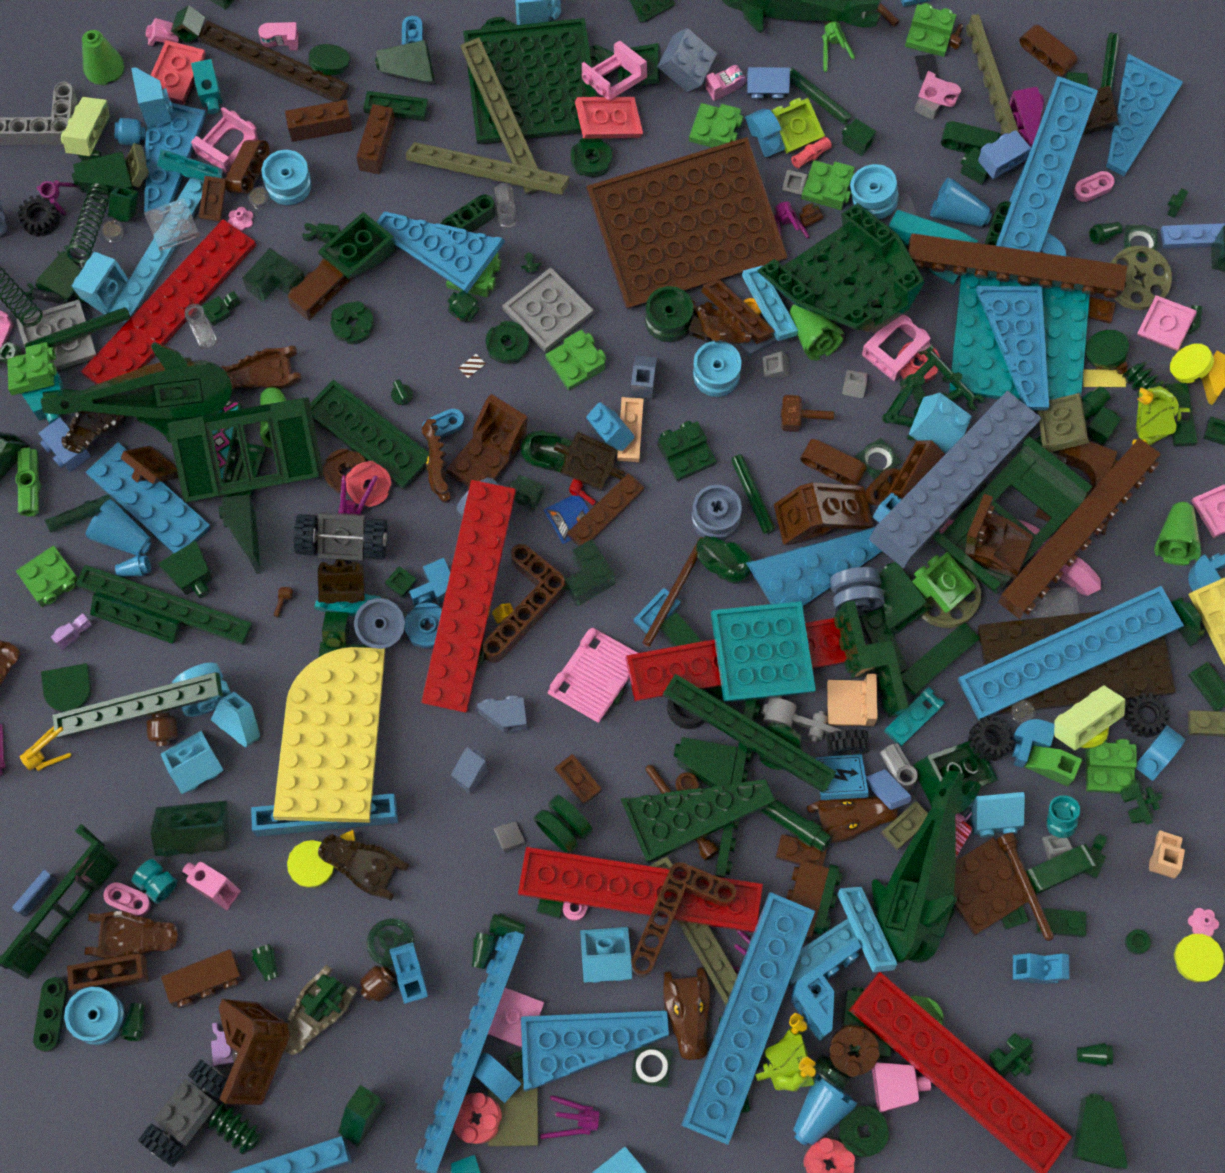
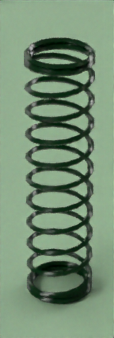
(100, 201)
(11, 309)

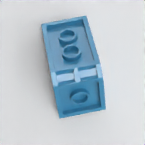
(818, 1008)

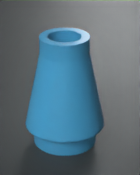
(135, 566)

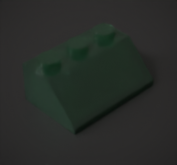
(190, 828)

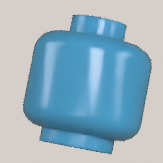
(129, 131)

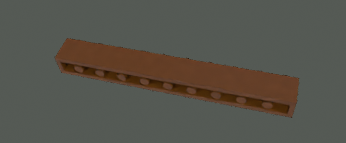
(1017, 265)
(1079, 528)

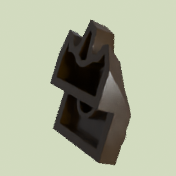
(340, 582)

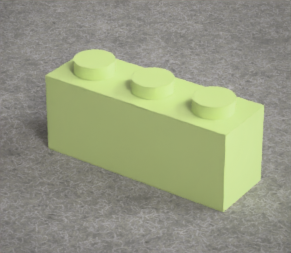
(85, 126)
(1089, 717)

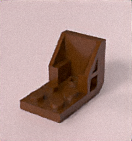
(494, 442)
(819, 508)
(996, 541)
(257, 1052)

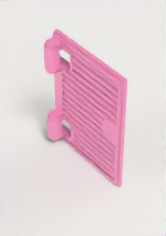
(593, 675)

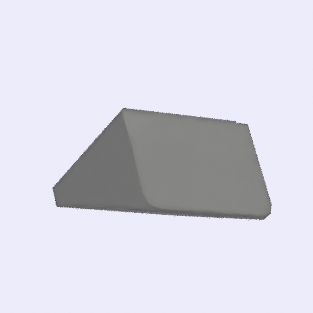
(926, 108)
(794, 182)
(776, 365)
(854, 384)
(509, 836)
(1055, 846)

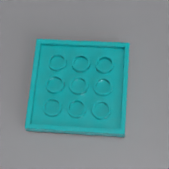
(762, 651)

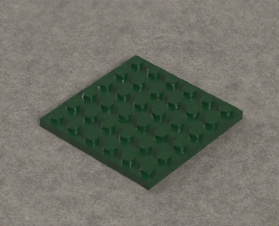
(539, 76)

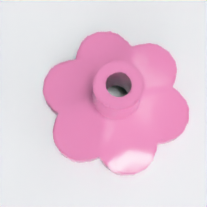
(241, 218)
(1198, 923)

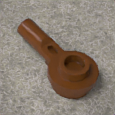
(686, 781)

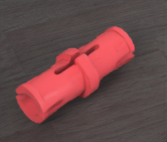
(811, 152)

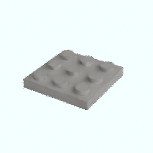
(548, 309)
(57, 319)

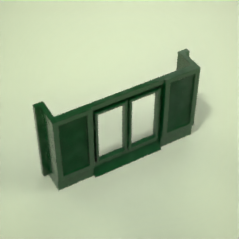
(291, 437)
(1039, 479)
(90, 873)

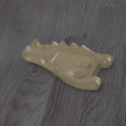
(305, 1028)

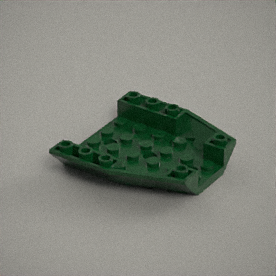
(858, 253)

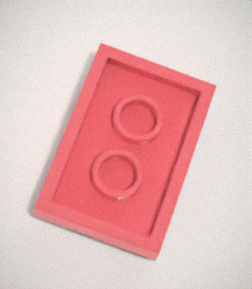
(175, 69)
(608, 117)

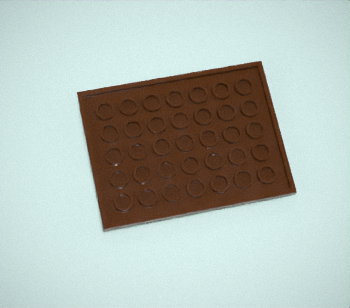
(686, 221)

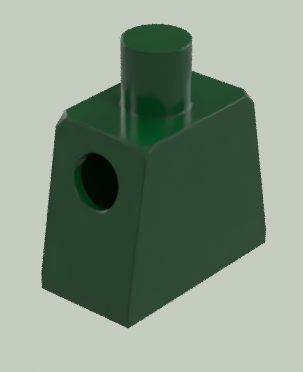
(188, 570)

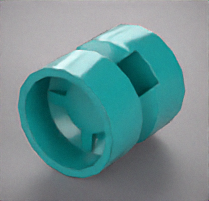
(1063, 816)
(154, 881)

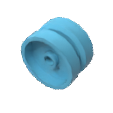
(286, 177)
(875, 190)
(717, 368)
(206, 706)
(81, 1017)

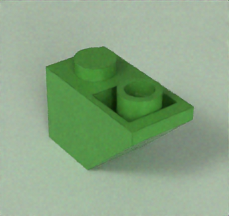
(1053, 764)

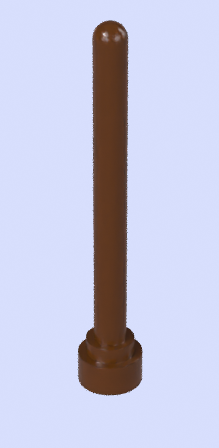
(1008, 843)
(706, 848)

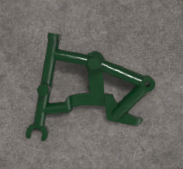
(913, 383)

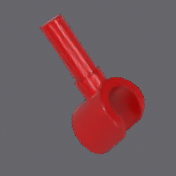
(576, 490)

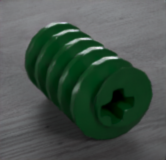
(1140, 377)
(235, 1129)

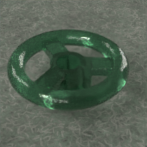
(383, 936)

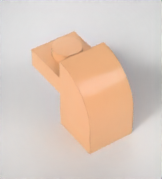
(1167, 855)

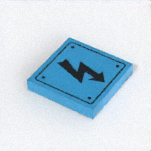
(849, 777)

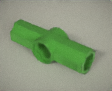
(28, 470)

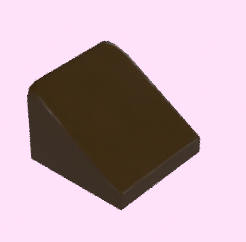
(696, 330)

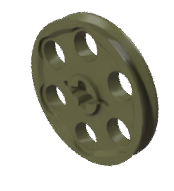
(1149, 279)
(968, 609)

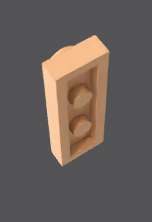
(631, 415)

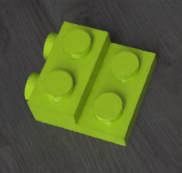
(798, 124)

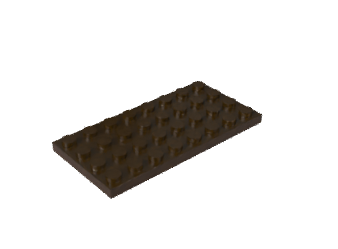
(1128, 675)

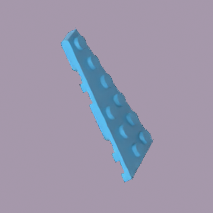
(1140, 106)
(171, 137)
(442, 248)
(1019, 330)
(808, 569)
(570, 1043)

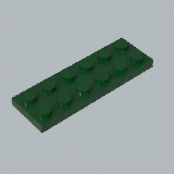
(368, 433)

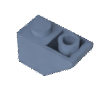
(643, 376)
(504, 714)
(470, 770)

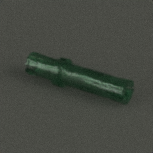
(88, 509)

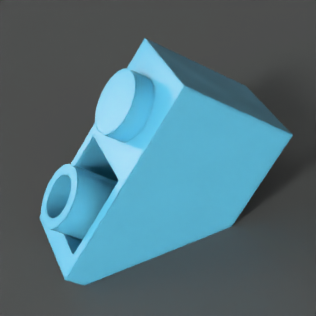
(237, 719)

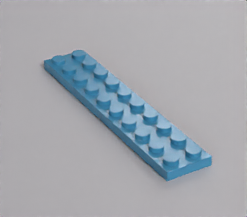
(1047, 166)
(1070, 652)
(748, 1018)
(466, 1060)

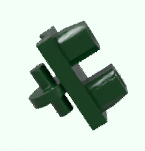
(1136, 792)
(326, 999)
(1017, 1060)

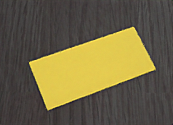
(1103, 378)

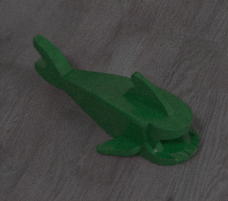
(853, 12)
(165, 390)
(921, 889)

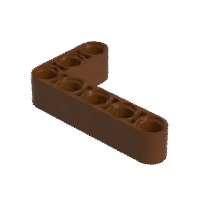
(528, 605)
(670, 909)

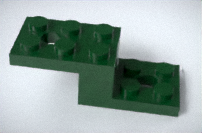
(871, 659)

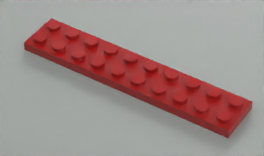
(165, 309)
(468, 596)
(698, 662)
(631, 889)
(960, 1074)

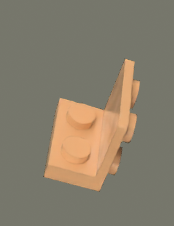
(852, 702)

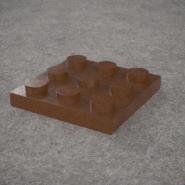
(986, 887)

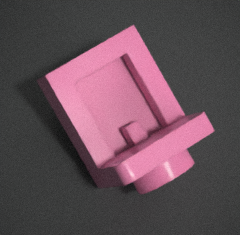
(160, 31)

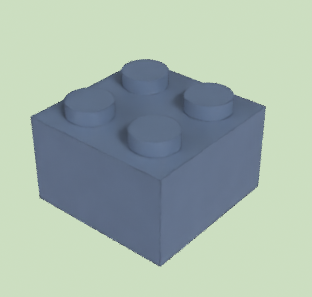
(687, 60)

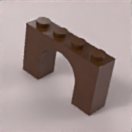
(1089, 458)

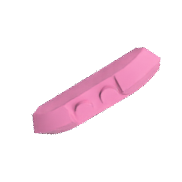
(1078, 575)

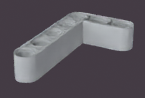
(41, 129)

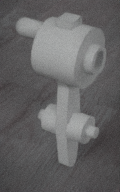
(784, 711)

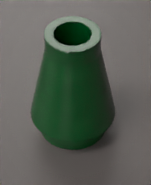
(1103, 232)
(502, 924)
(482, 949)
(265, 961)
(133, 1025)
(1096, 1054)

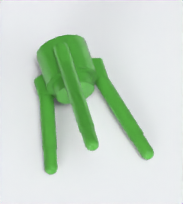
(834, 35)

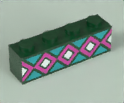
(226, 444)

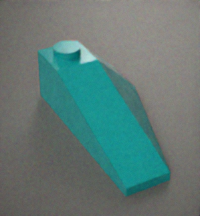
(906, 224)

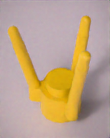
(33, 757)

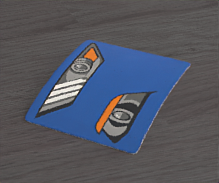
(565, 515)

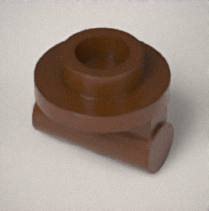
(810, 214)

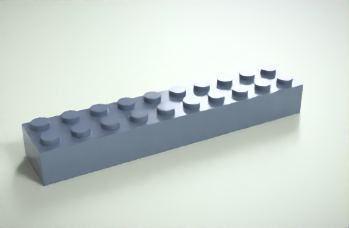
(954, 479)

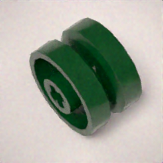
(668, 314)
(563, 824)

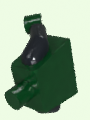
(57, 280)

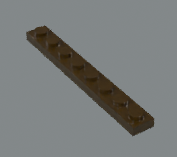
(273, 62)

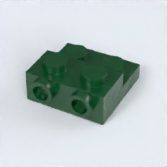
(686, 450)

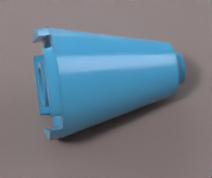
(959, 205)
(118, 530)
(821, 1111)

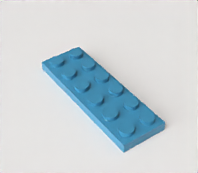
(150, 504)

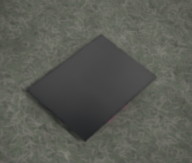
(926, 63)

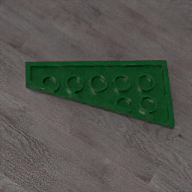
(684, 816)

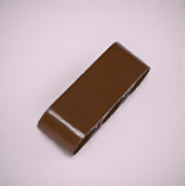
(1048, 50)
(247, 166)
(833, 463)

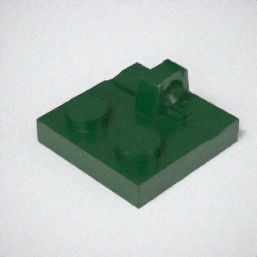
(651, 54)

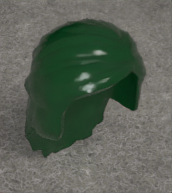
(539, 452)
(724, 559)

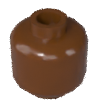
(161, 729)
(377, 983)

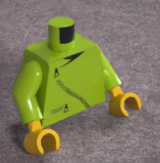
(1158, 414)
(789, 1060)

